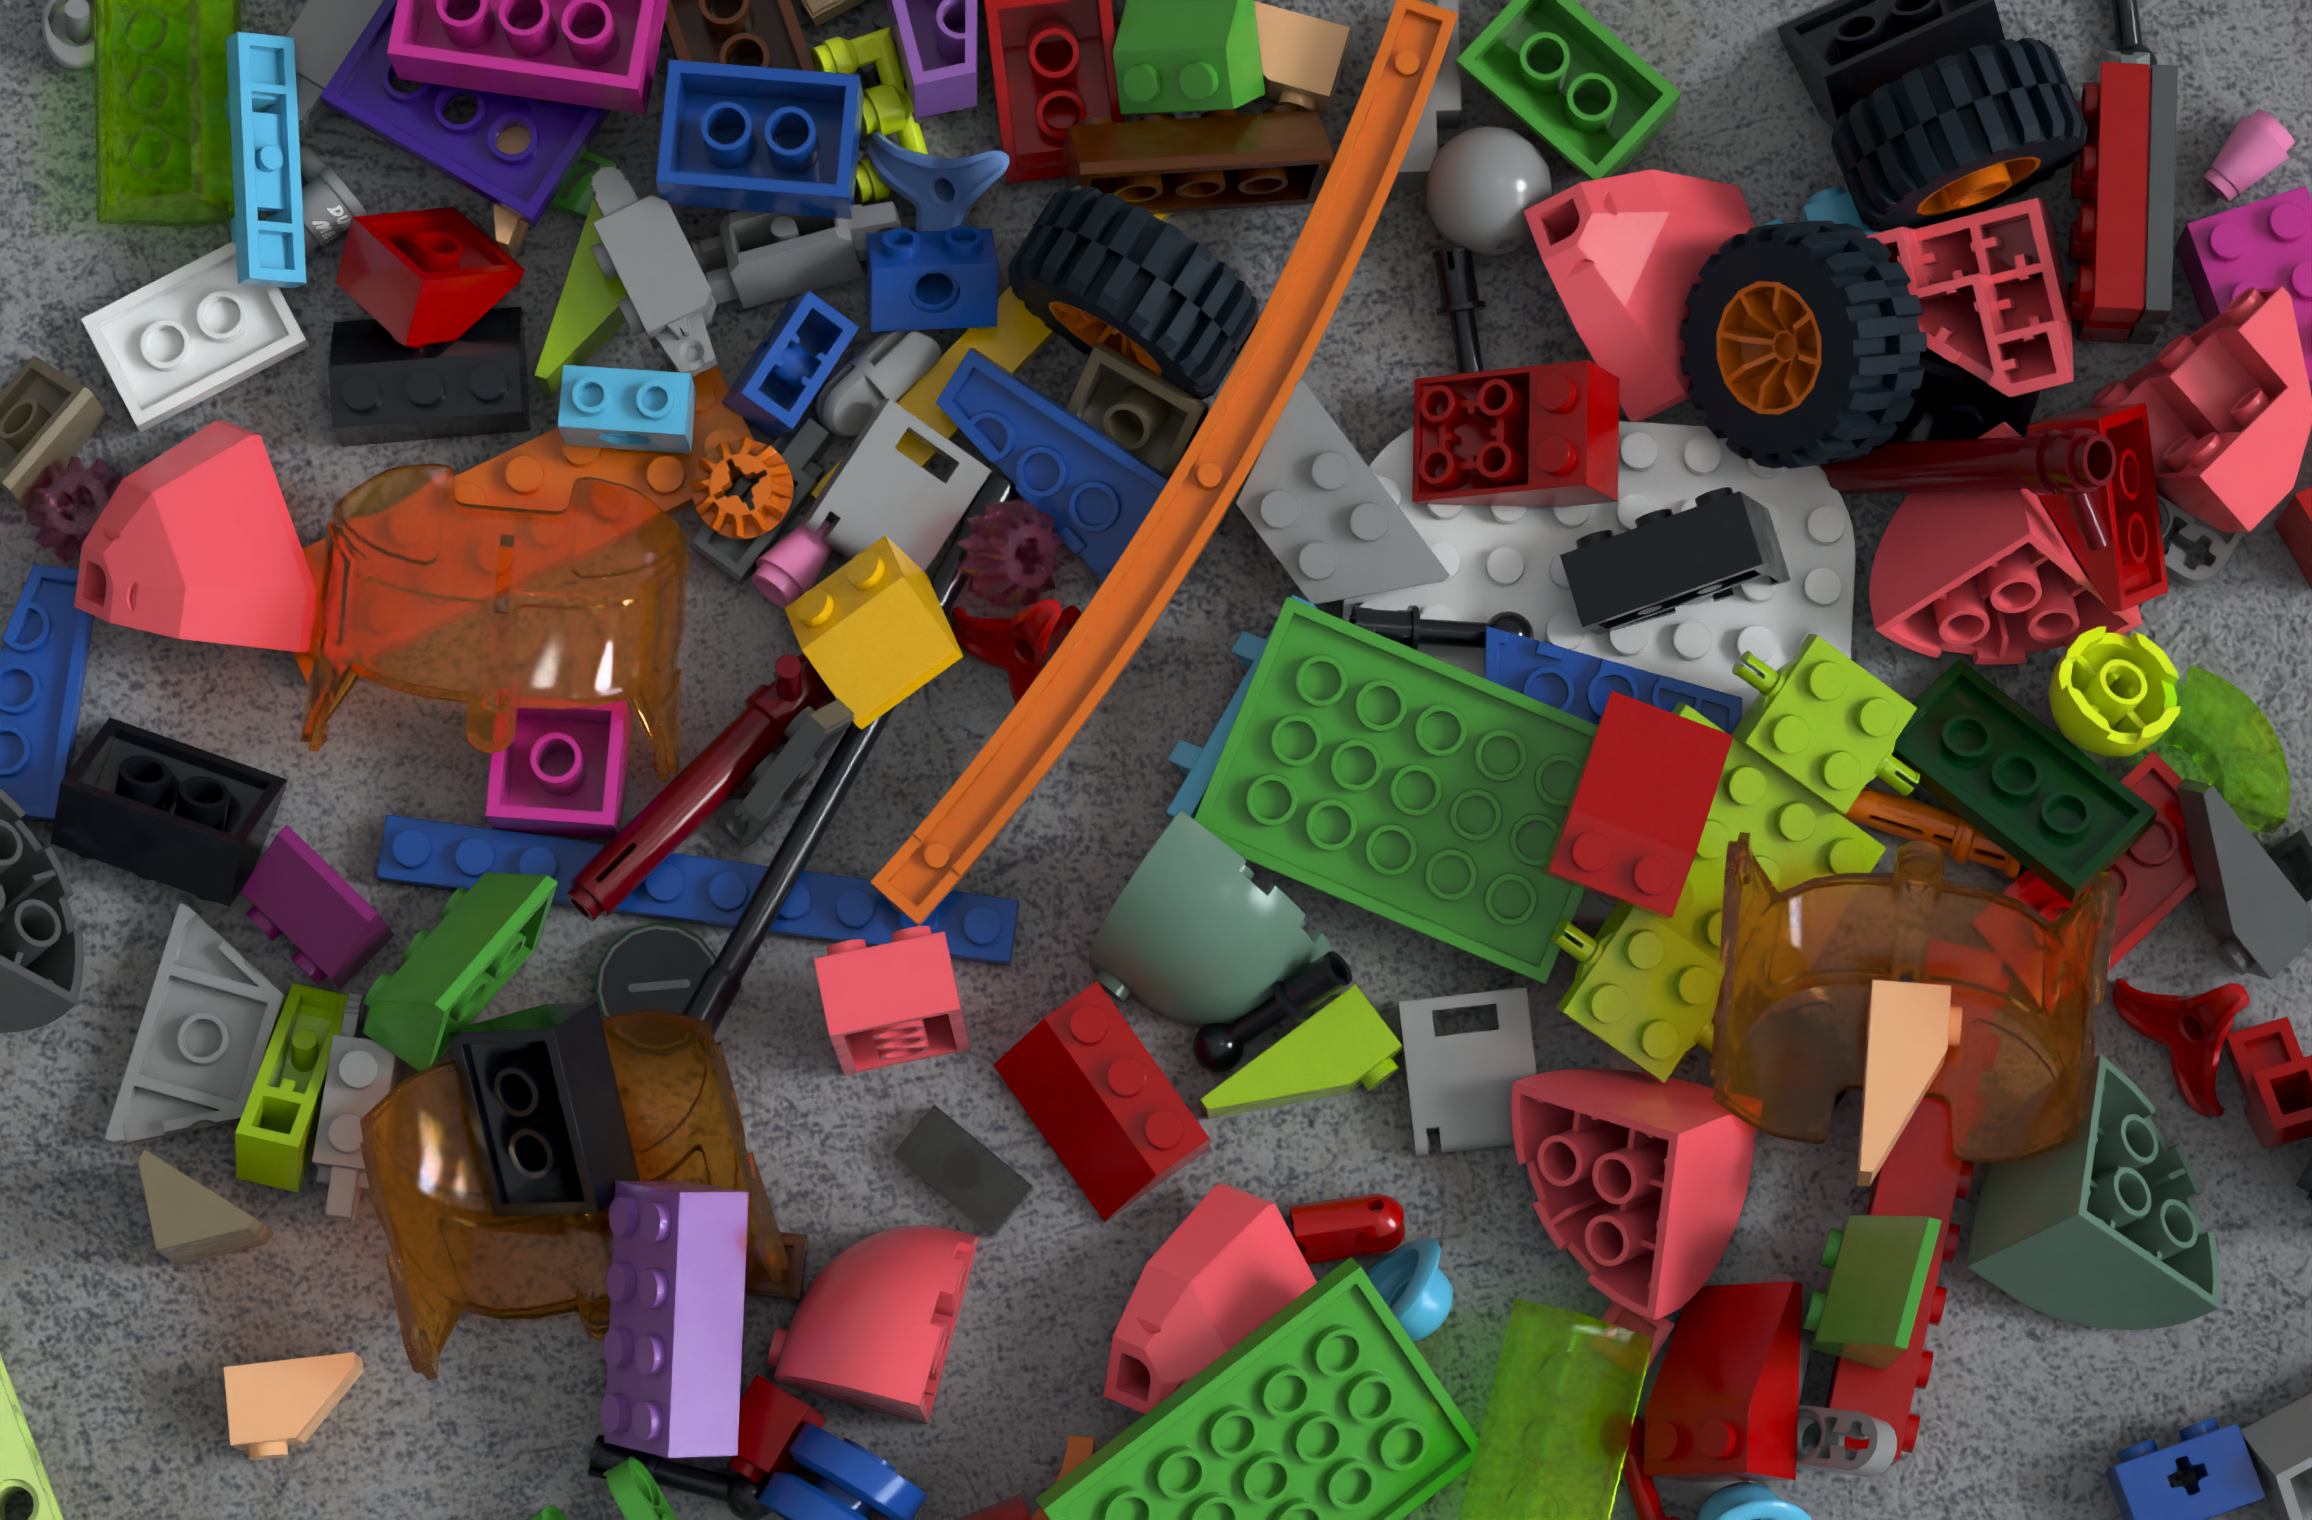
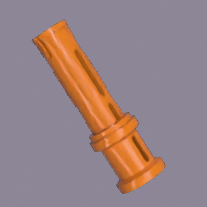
(1930, 824)

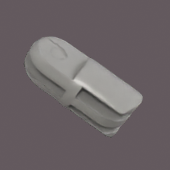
(877, 372)

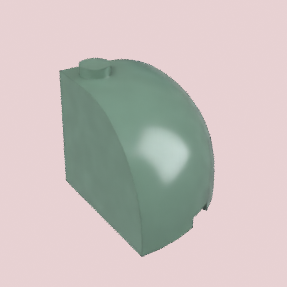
(1198, 934)
(2102, 1223)

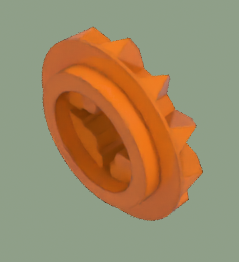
(771, 495)

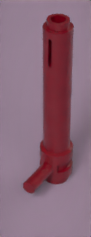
(2043, 462)
(698, 788)

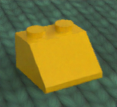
(874, 631)

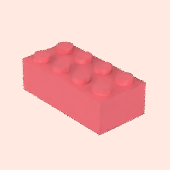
(891, 1000)

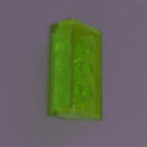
(163, 111)
(1557, 1417)

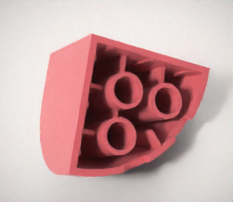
(1983, 577)
(1634, 1178)
(879, 1321)

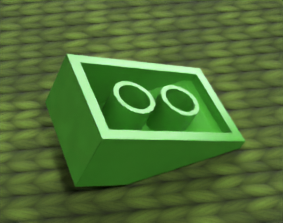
(1871, 1287)

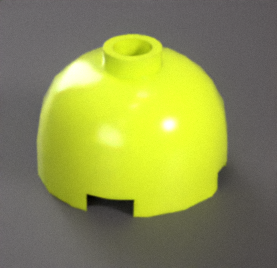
(2113, 693)

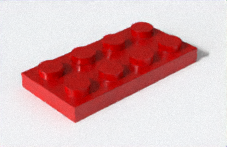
(2149, 875)

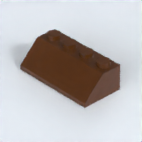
(1202, 161)

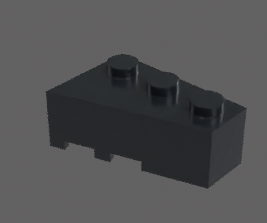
(1672, 561)

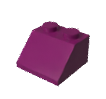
(314, 909)

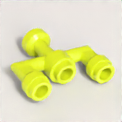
(885, 106)

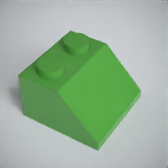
(1187, 56)

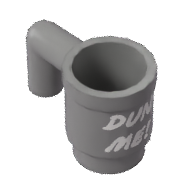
(325, 201)

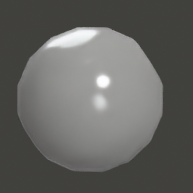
(1482, 188)

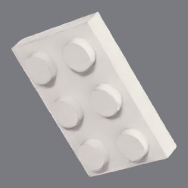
(191, 336)

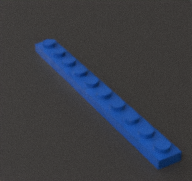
(693, 888)

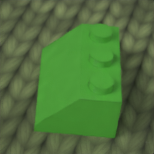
(1571, 83)
(458, 966)

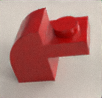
(2273, 1081)

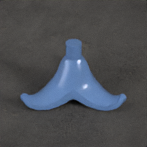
(936, 186)

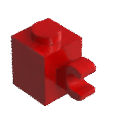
(768, 1428)

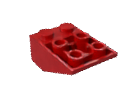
(1517, 437)

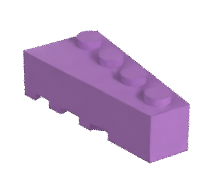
(937, 52)

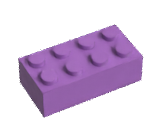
(675, 1318)

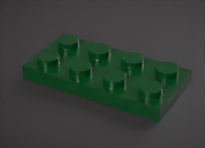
(2020, 781)

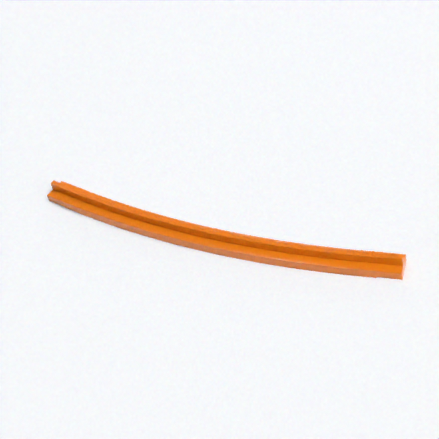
(1202, 483)

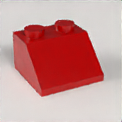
(424, 273)

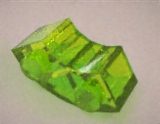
(2233, 747)

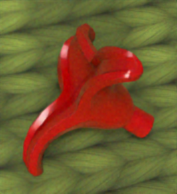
(1017, 643)
(2192, 1031)

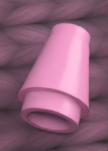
(2248, 155)
(792, 565)

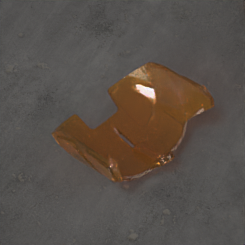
(585, 622)
(1803, 976)
(462, 1258)

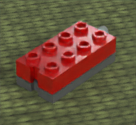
(2125, 201)

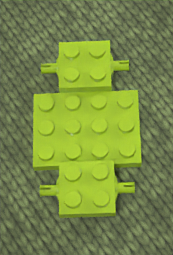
(1789, 772)

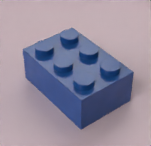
(760, 139)

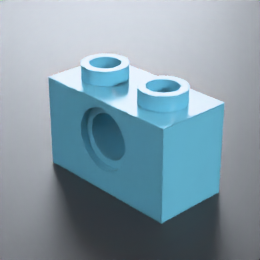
(627, 409)

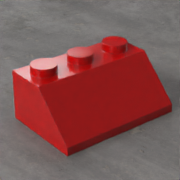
(1102, 1102)

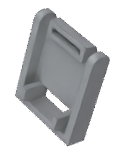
(888, 494)
(1465, 1078)

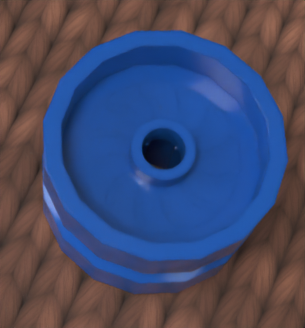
(848, 1484)

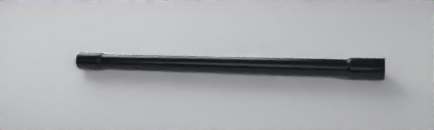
(723, 979)

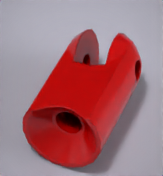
(1347, 1227)

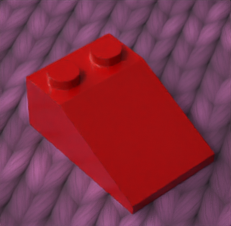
(1049, 74)
(2134, 561)
(1639, 806)
(1729, 1388)

